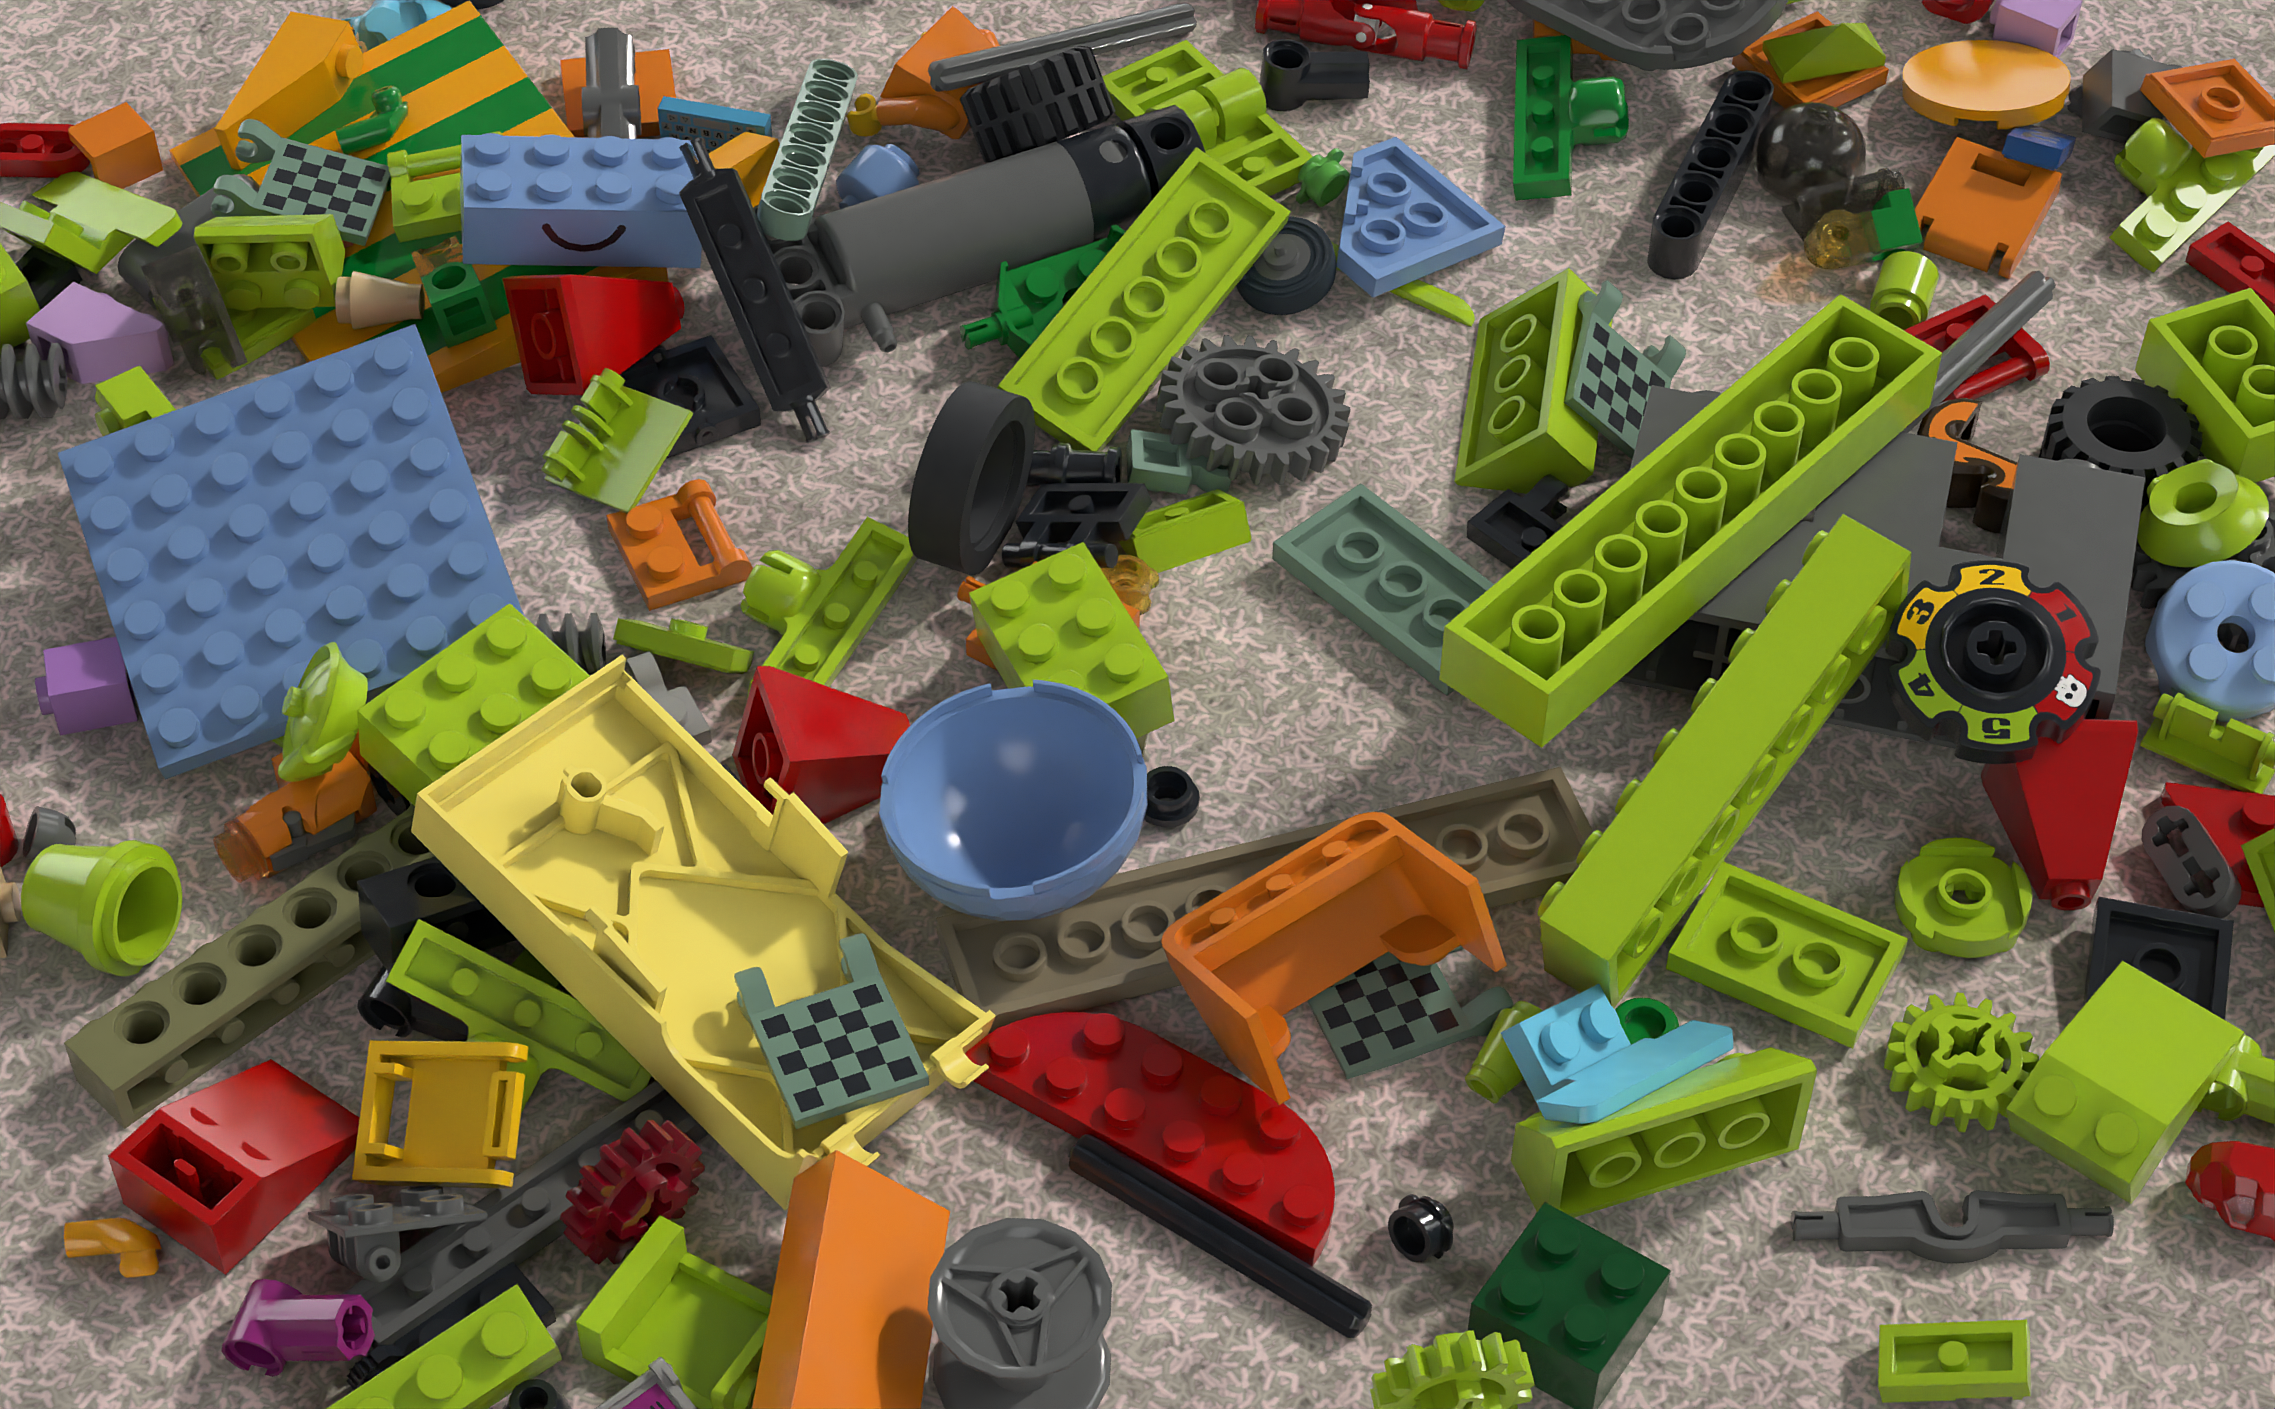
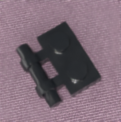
(1077, 514)

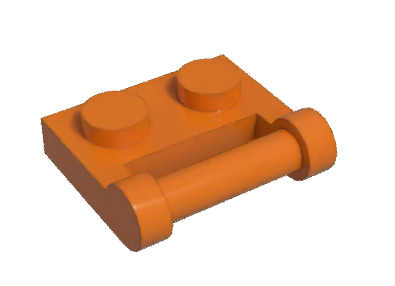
(660, 554)

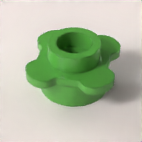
(1322, 178)

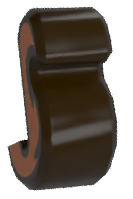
(1978, 475)

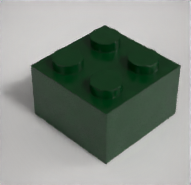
(1572, 1305)

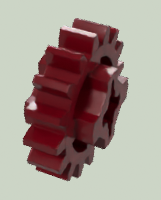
(631, 1189)

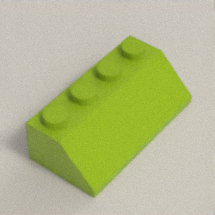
(1517, 392)
(1676, 1135)

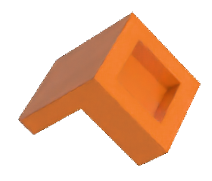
(118, 146)

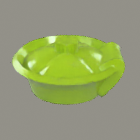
(2200, 515)
(321, 715)

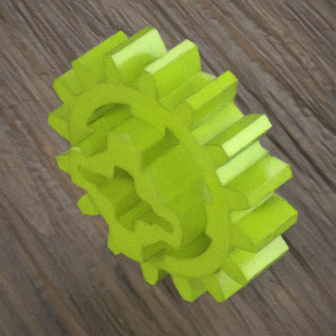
(1961, 1058)
(1456, 1375)

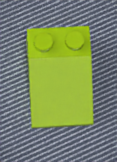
(2122, 1080)

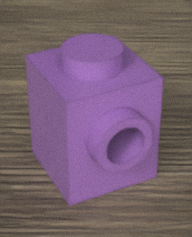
(86, 686)

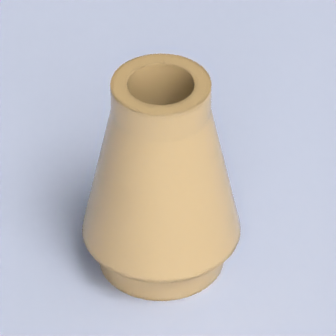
(375, 300)

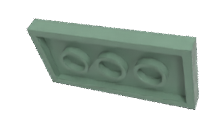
(1383, 576)

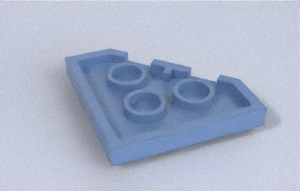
(1407, 220)

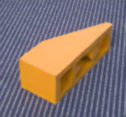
(294, 79)

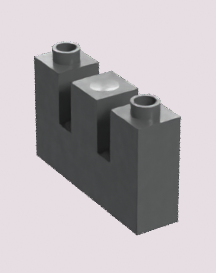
(2059, 521)

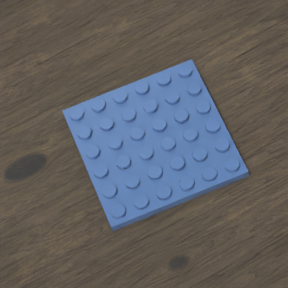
(280, 526)

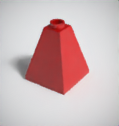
(586, 323)
(814, 743)
(2065, 808)

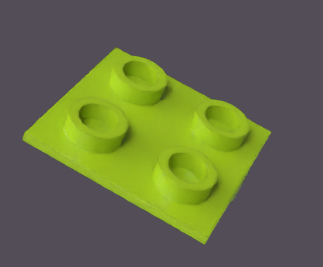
(615, 444)

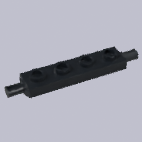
(754, 290)

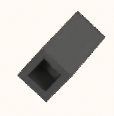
(2113, 96)

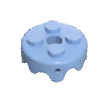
(2186, 643)

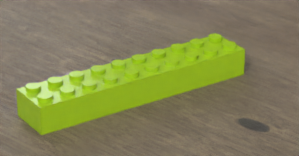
(1687, 520)

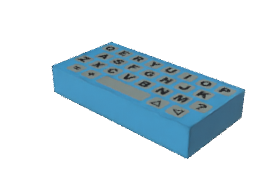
(711, 122)

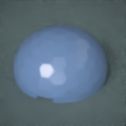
(1014, 799)

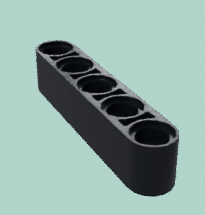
(1709, 175)

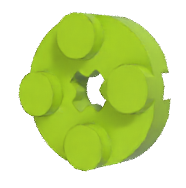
(1954, 928)

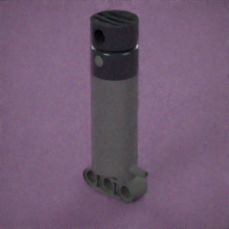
(962, 226)

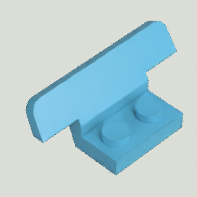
(1587, 1068)

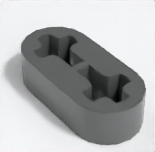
(2203, 856)

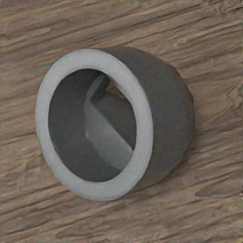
(46, 829)

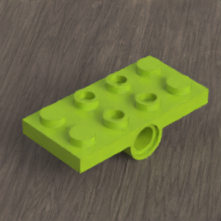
(1222, 107)

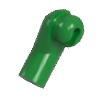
(379, 126)

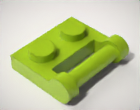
(425, 205)

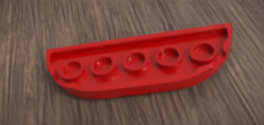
(1171, 1116)

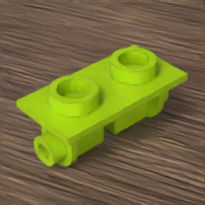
(2229, 754)

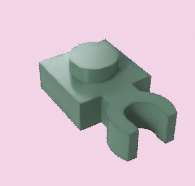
(1165, 467)

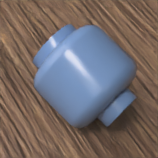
(875, 174)

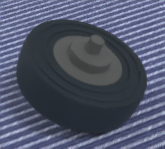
(1291, 271)

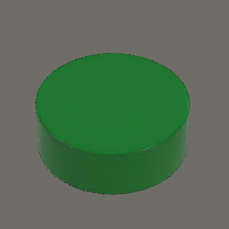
(1645, 1018)

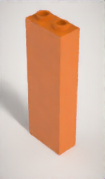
(851, 1293)

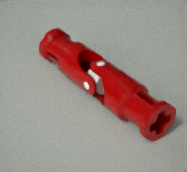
(1358, 25)

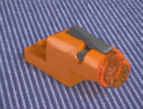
(298, 819)

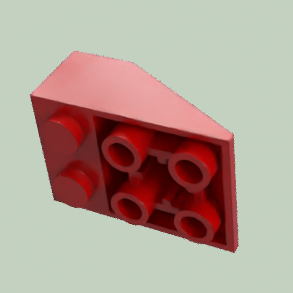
(233, 1160)

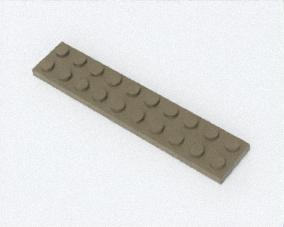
(1109, 948)

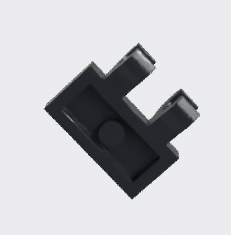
(1518, 525)

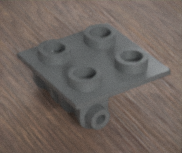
(367, 1233)

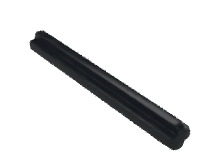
(1220, 1236)

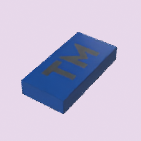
(2038, 146)

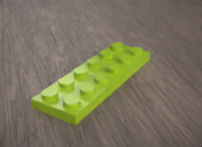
(1145, 302)

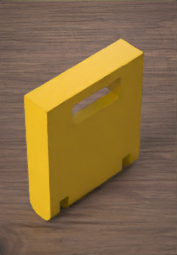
(458, 1115)

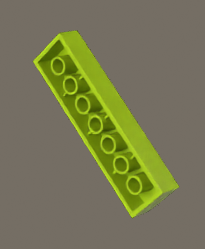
(1723, 761)

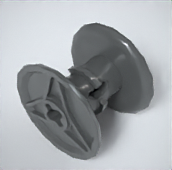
(1020, 1319)

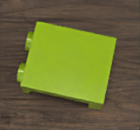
(681, 1311)

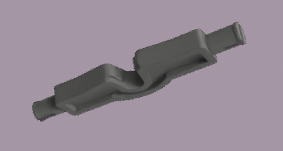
(1989, 1224)

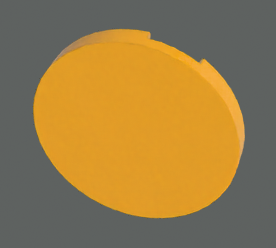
(1986, 83)

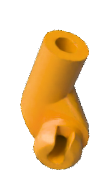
(114, 1236)

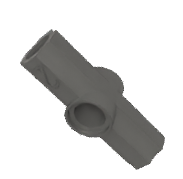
(610, 92)

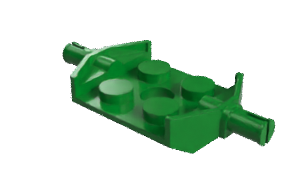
(1035, 294)

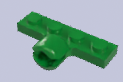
(1557, 115)

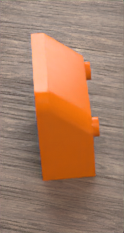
(1315, 922)

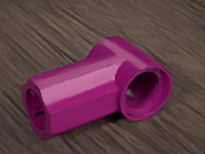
(285, 1325)

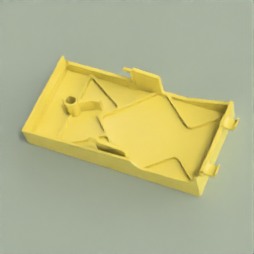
(658, 881)

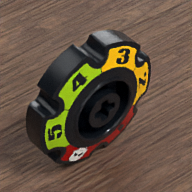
(2038, 654)

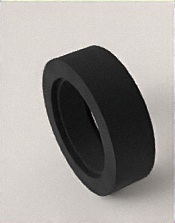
(971, 477)

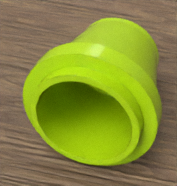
(105, 902)

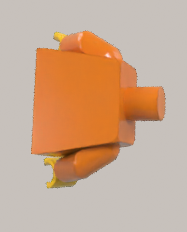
(908, 92)

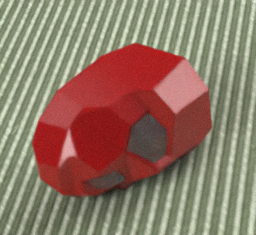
(2236, 1183)

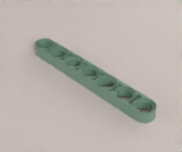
(806, 150)

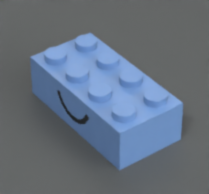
(575, 202)

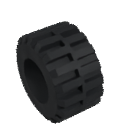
(1038, 104)
(2122, 429)

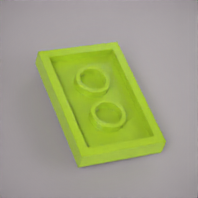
(1787, 954)

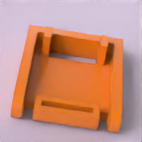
(1984, 206)

